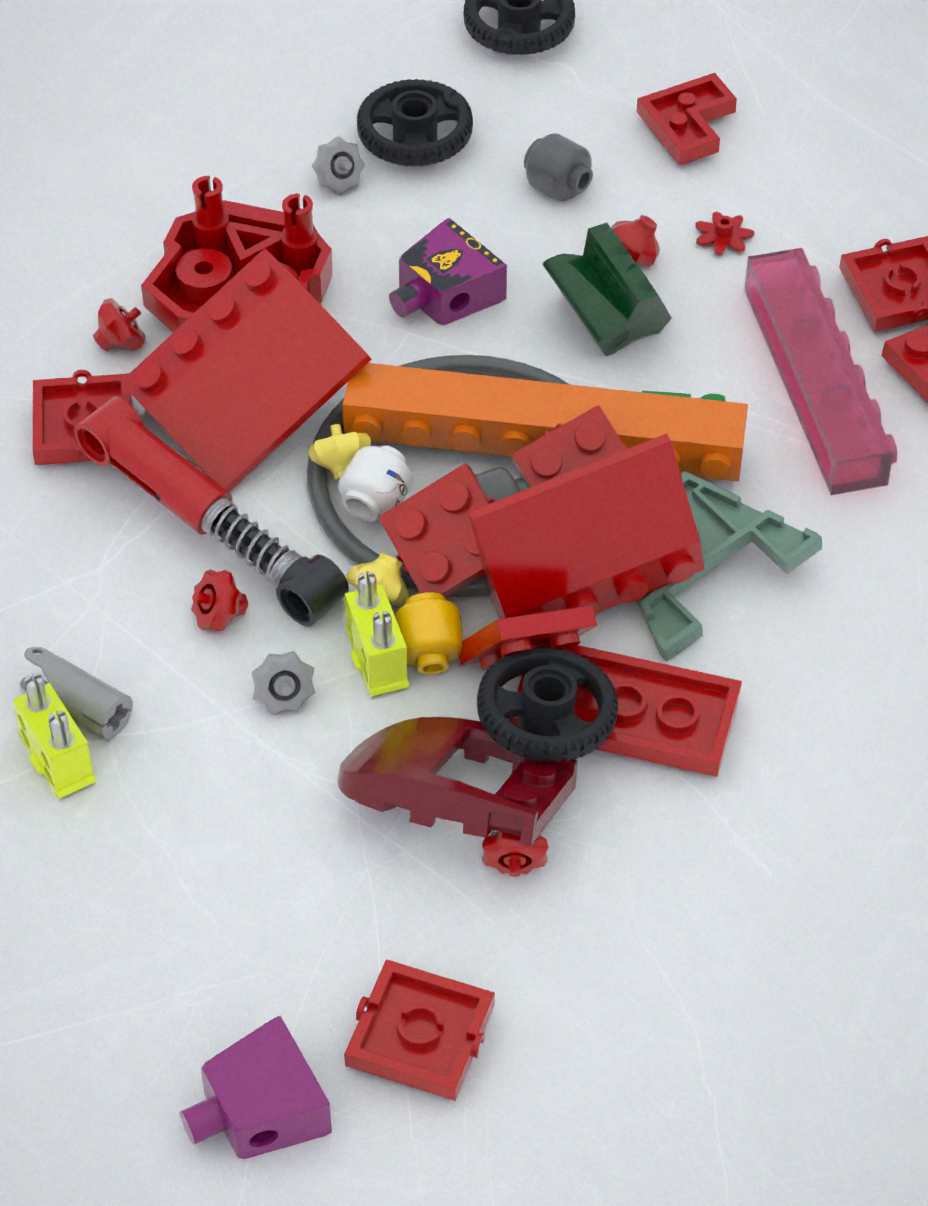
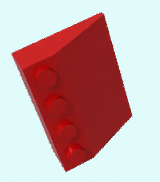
(246, 370)
(590, 535)

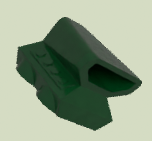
(608, 291)

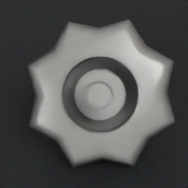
(338, 165)
(283, 682)

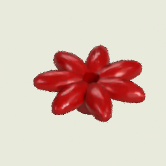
(723, 232)

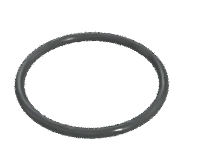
(317, 475)

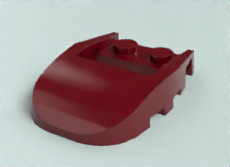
(401, 768)

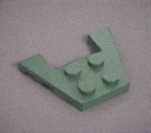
(723, 529)

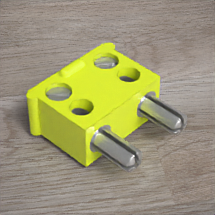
(375, 637)
(52, 738)

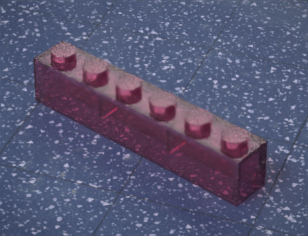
(819, 372)

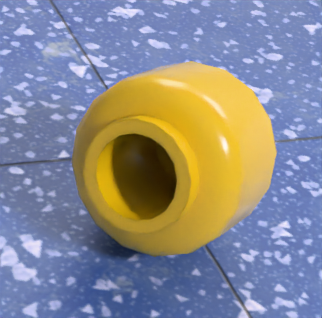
(430, 631)

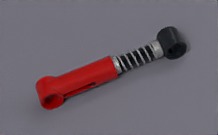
(118, 437)

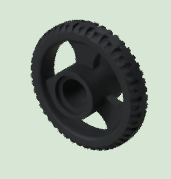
(520, 24)
(414, 111)
(546, 705)

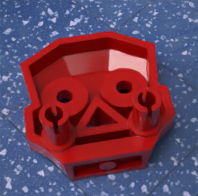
(220, 240)

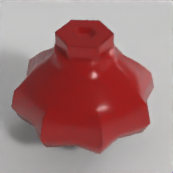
(639, 239)
(118, 327)
(217, 600)
(511, 857)

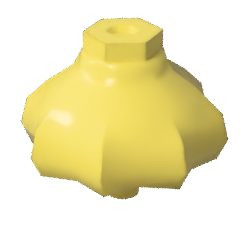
(337, 449)
(388, 573)

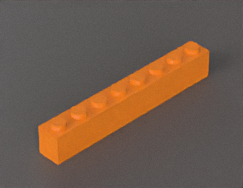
(510, 413)

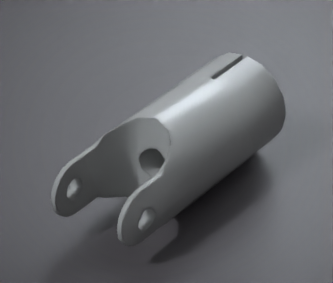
(83, 695)

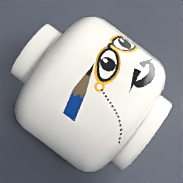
(374, 482)

